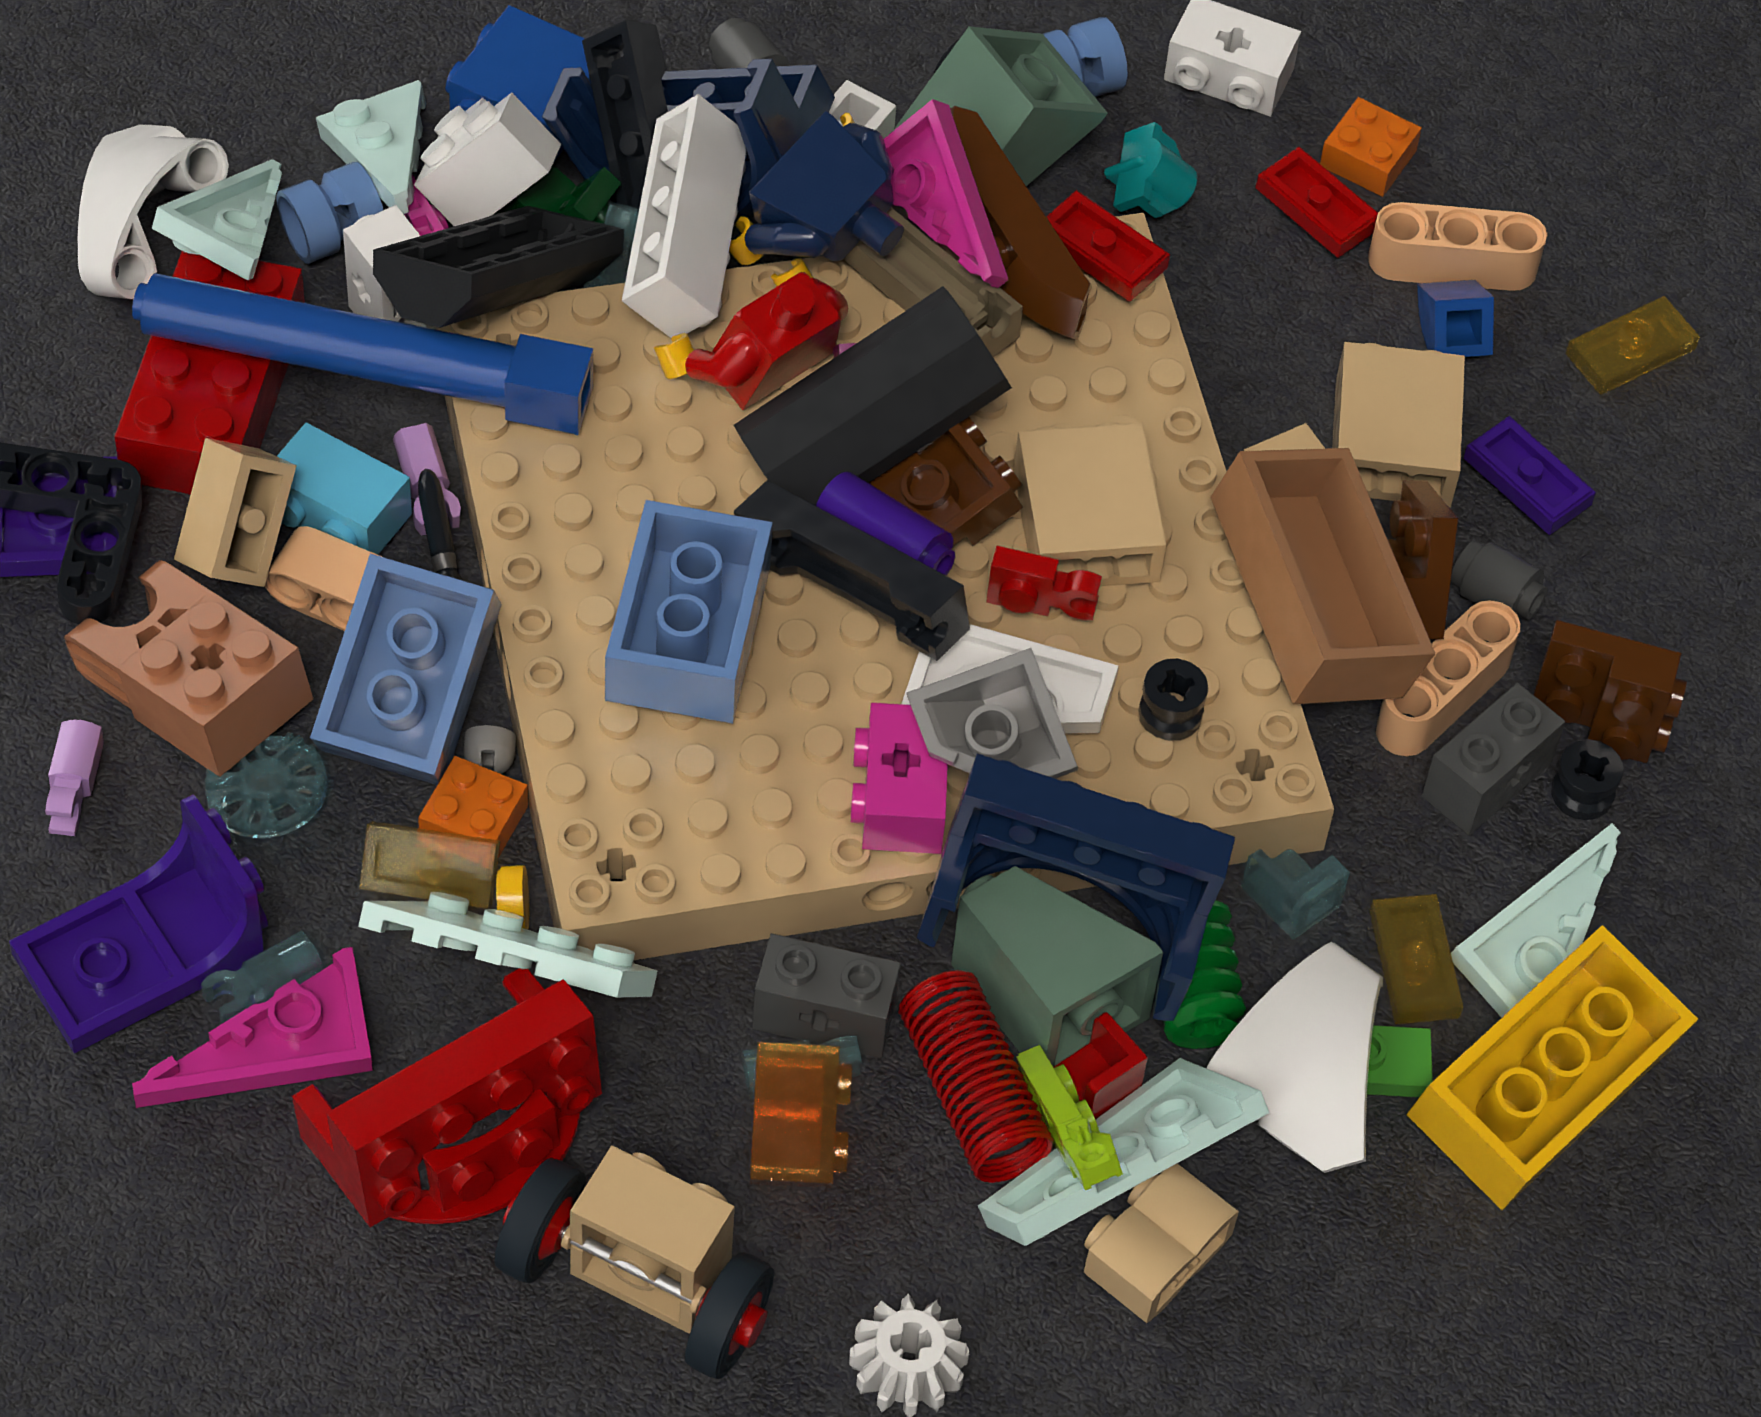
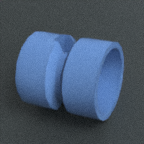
(1094, 54)
(310, 213)

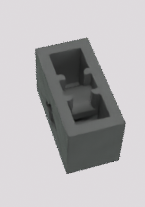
(1493, 758)
(825, 994)

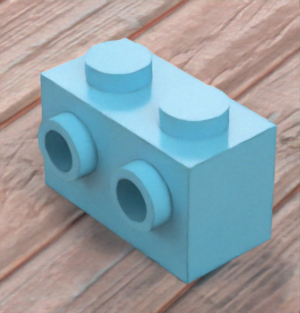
(344, 491)

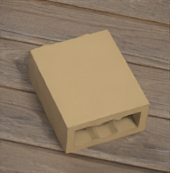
(1400, 417)
(1091, 500)

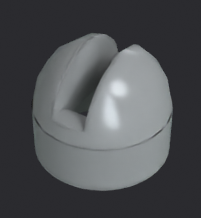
(490, 747)

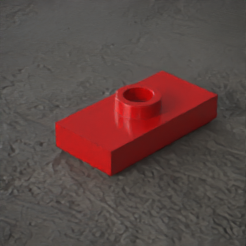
(1317, 201)
(1107, 246)

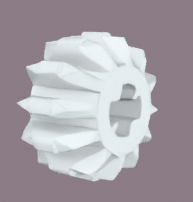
(903, 1380)

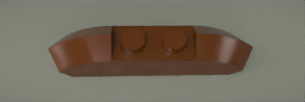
(1036, 260)

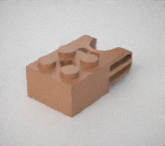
(195, 670)

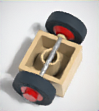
(646, 1244)

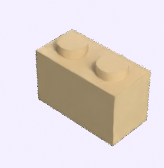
(235, 512)

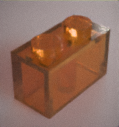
(796, 1115)

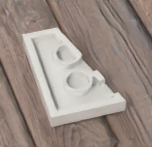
(1076, 683)

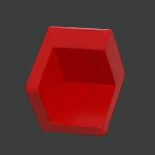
(1107, 1066)

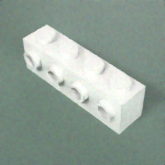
(686, 218)

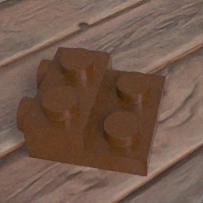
(955, 484)
(1424, 550)
(1612, 686)

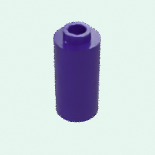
(888, 521)

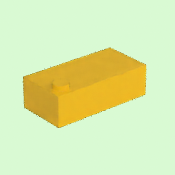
(1551, 1067)

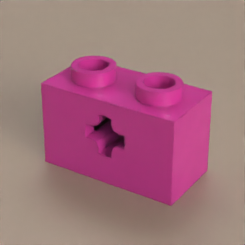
(903, 785)

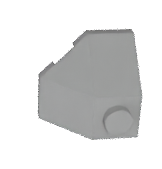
(995, 713)

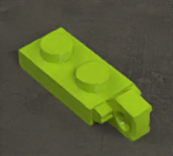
(1070, 1121)

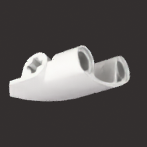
(118, 180)
(1311, 1056)

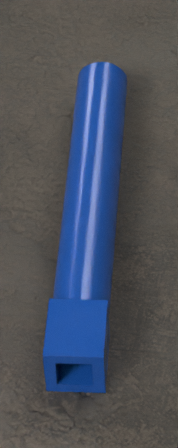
(535, 381)

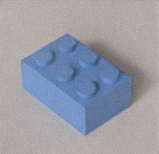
(688, 611)
(406, 669)

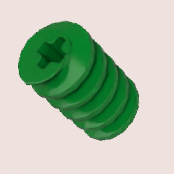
(1212, 998)

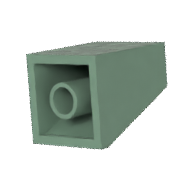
(1019, 91)
(1051, 962)

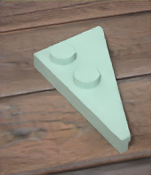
(381, 137)
(224, 219)
(1537, 928)

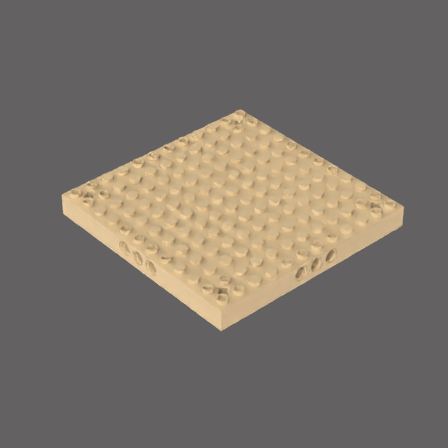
(750, 819)

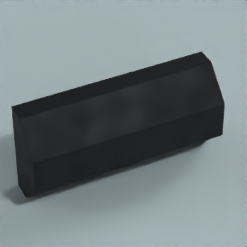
(493, 263)
(875, 400)

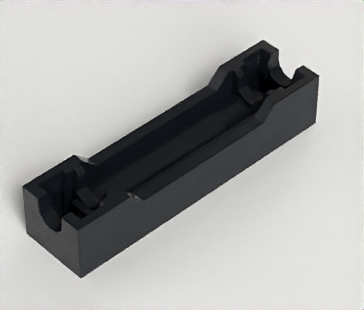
(627, 99)
(890, 584)

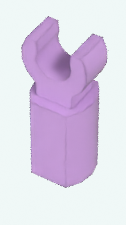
(419, 450)
(72, 773)

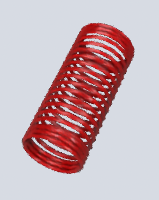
(988, 1093)

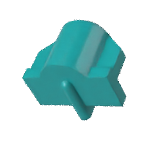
(1151, 173)

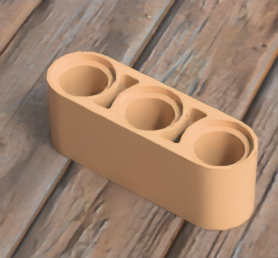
(1456, 245)
(318, 575)
(1466, 660)

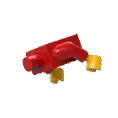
(766, 339)

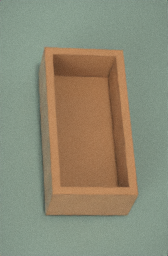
(1321, 575)

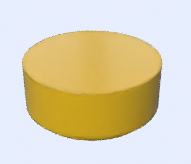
(513, 891)

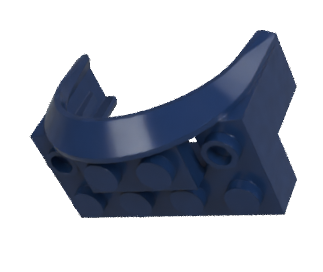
(764, 100)
(1145, 859)

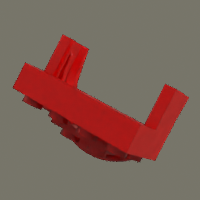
(387, 1131)

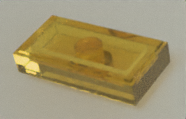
(1632, 345)
(428, 861)
(1416, 959)

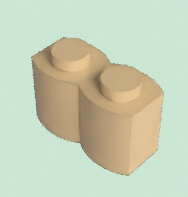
(1158, 1240)

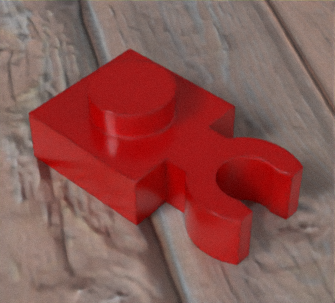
(1034, 585)

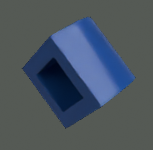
(1456, 317)

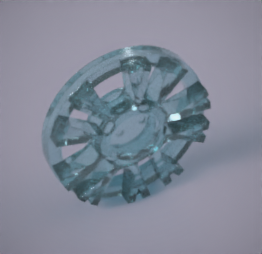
(269, 786)

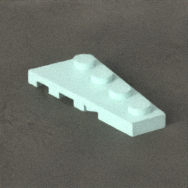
(504, 942)
(1151, 1131)

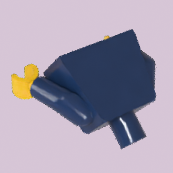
(823, 197)

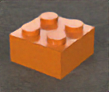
(1370, 146)
(475, 803)

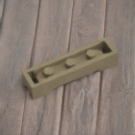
(922, 267)

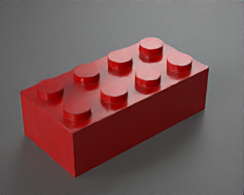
(201, 391)

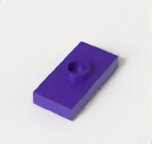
(1529, 475)

